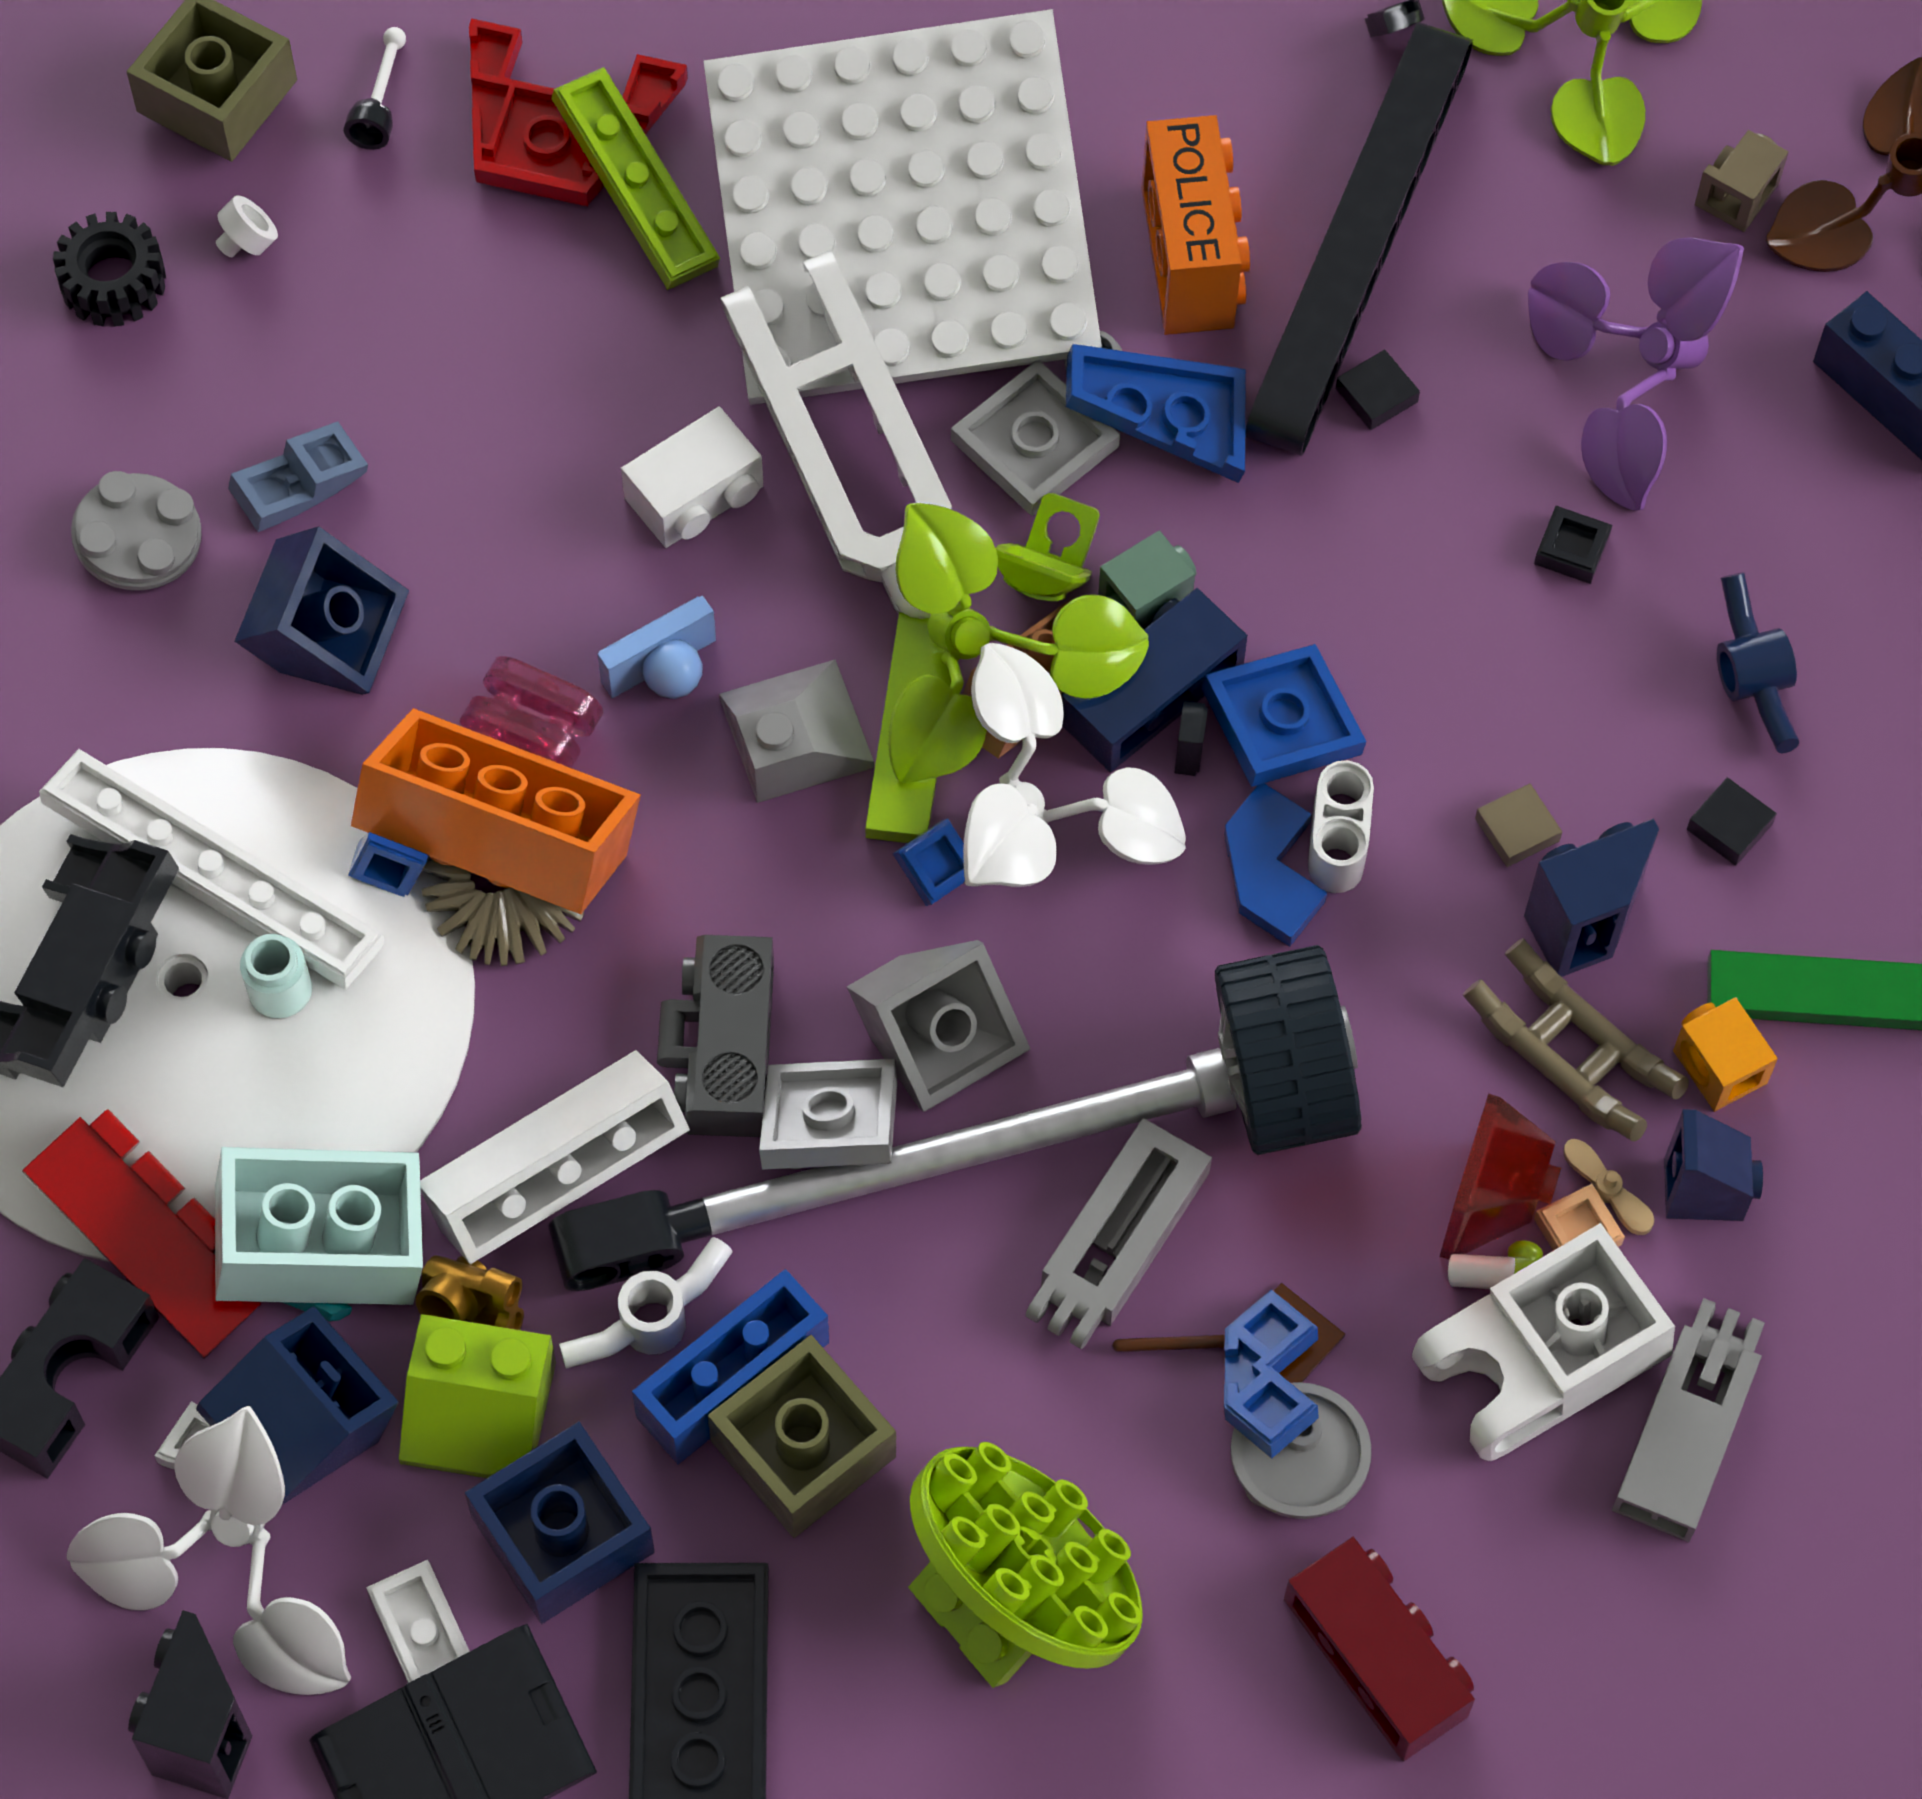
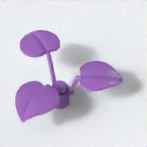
(1566, 302)

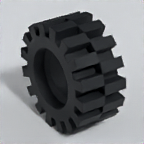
(102, 242)

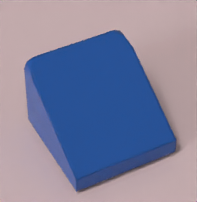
(387, 864)

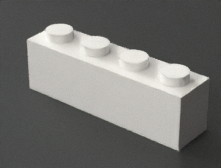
(553, 1156)

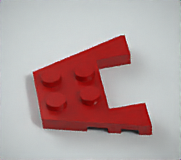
(522, 135)

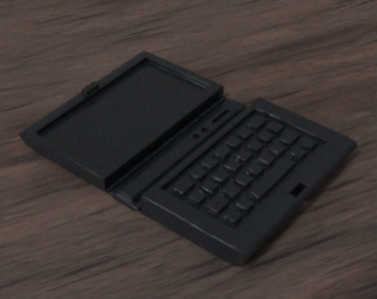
(461, 1732)

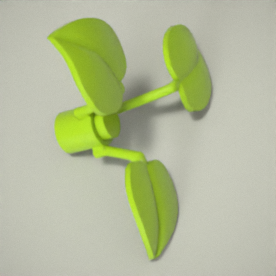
(1590, 116)
(936, 569)

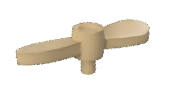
(1608, 1183)

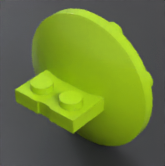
(1017, 1567)

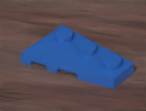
(1164, 401)

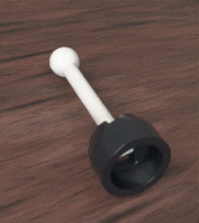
(377, 118)

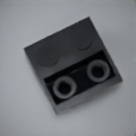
(190, 1720)

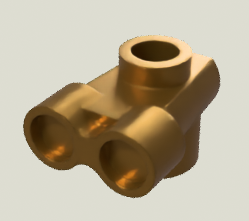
(470, 1293)

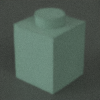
(1148, 577)

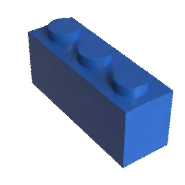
(724, 1360)

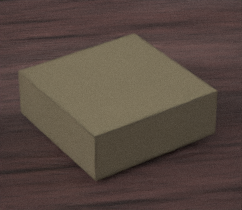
(1518, 825)

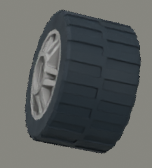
(1288, 1049)

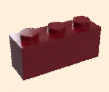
(1380, 1647)

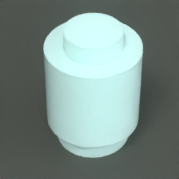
(276, 976)

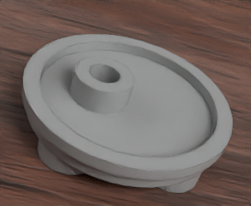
(136, 531)
(1315, 1470)

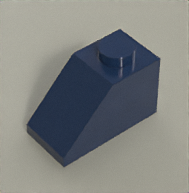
(1710, 1170)

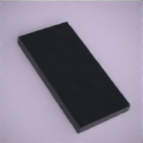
(699, 1681)

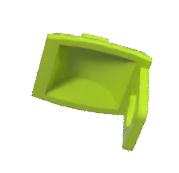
(1036, 570)

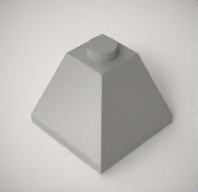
(796, 730)
(939, 1019)

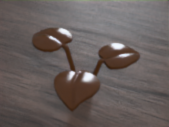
(1820, 220)

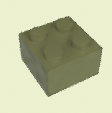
(212, 76)
(802, 1436)

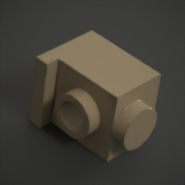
(1742, 180)

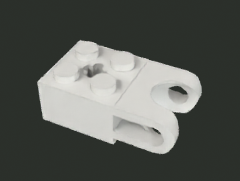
(1533, 1350)

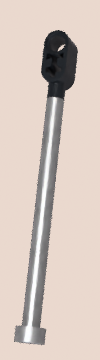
(645, 1233)

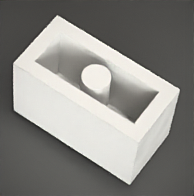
(693, 477)

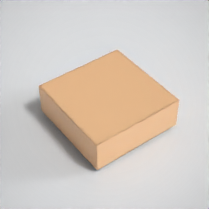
(1574, 1216)

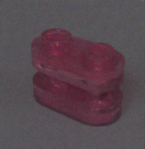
(533, 711)

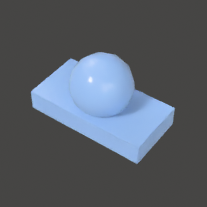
(661, 653)

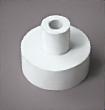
(245, 228)

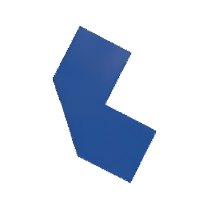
(1265, 887)
(1255, 1394)

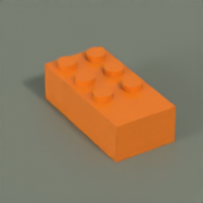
(495, 810)

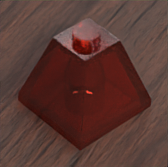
(1501, 1179)

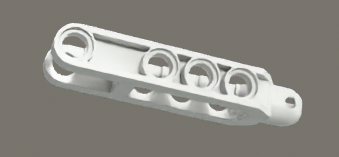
(855, 349)

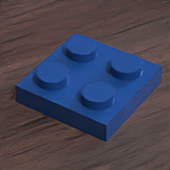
(1283, 715)

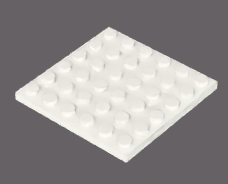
(930, 177)

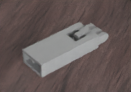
(1127, 1219)
(1686, 1432)

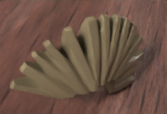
(493, 916)

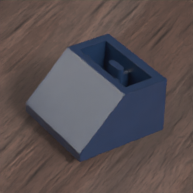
(1587, 895)
(310, 1398)

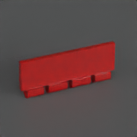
(132, 1226)

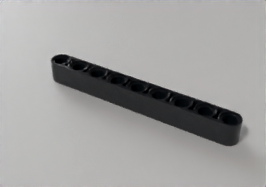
(1358, 239)

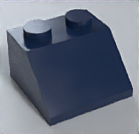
(322, 612)

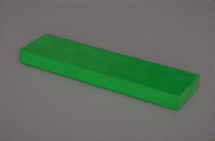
(1818, 989)

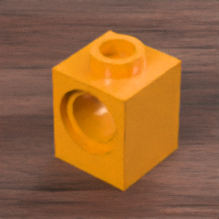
(1724, 1052)

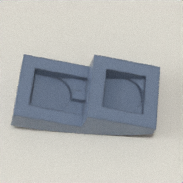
(304, 476)

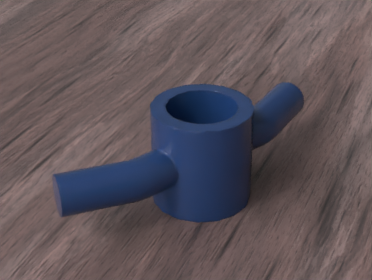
(1757, 664)

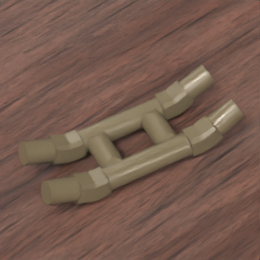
(1564, 1008)

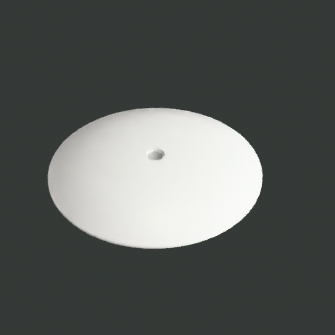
(207, 1067)

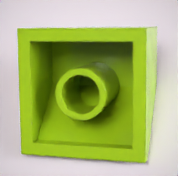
(474, 1396)

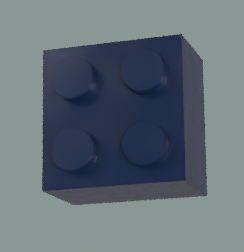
(560, 1522)

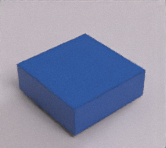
(933, 861)

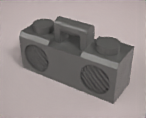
(733, 1007)

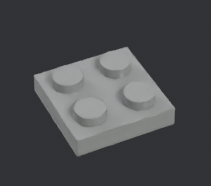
(1032, 439)
(828, 1114)

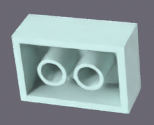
(317, 1226)

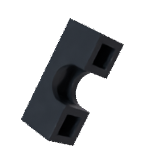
(87, 1318)

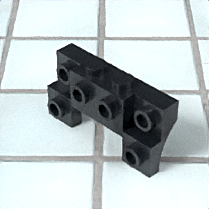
(86, 957)

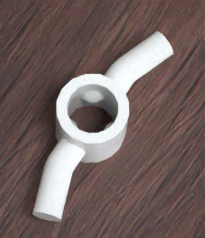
(644, 1289)

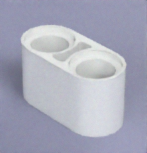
(1340, 826)

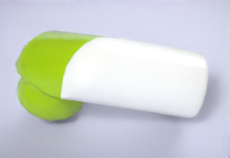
(1487, 1271)

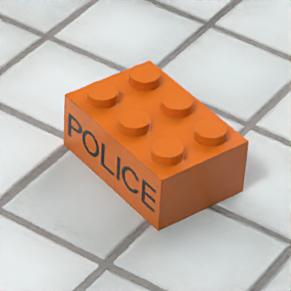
(1193, 224)

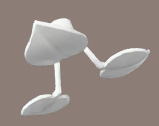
(1007, 822)
(241, 1483)

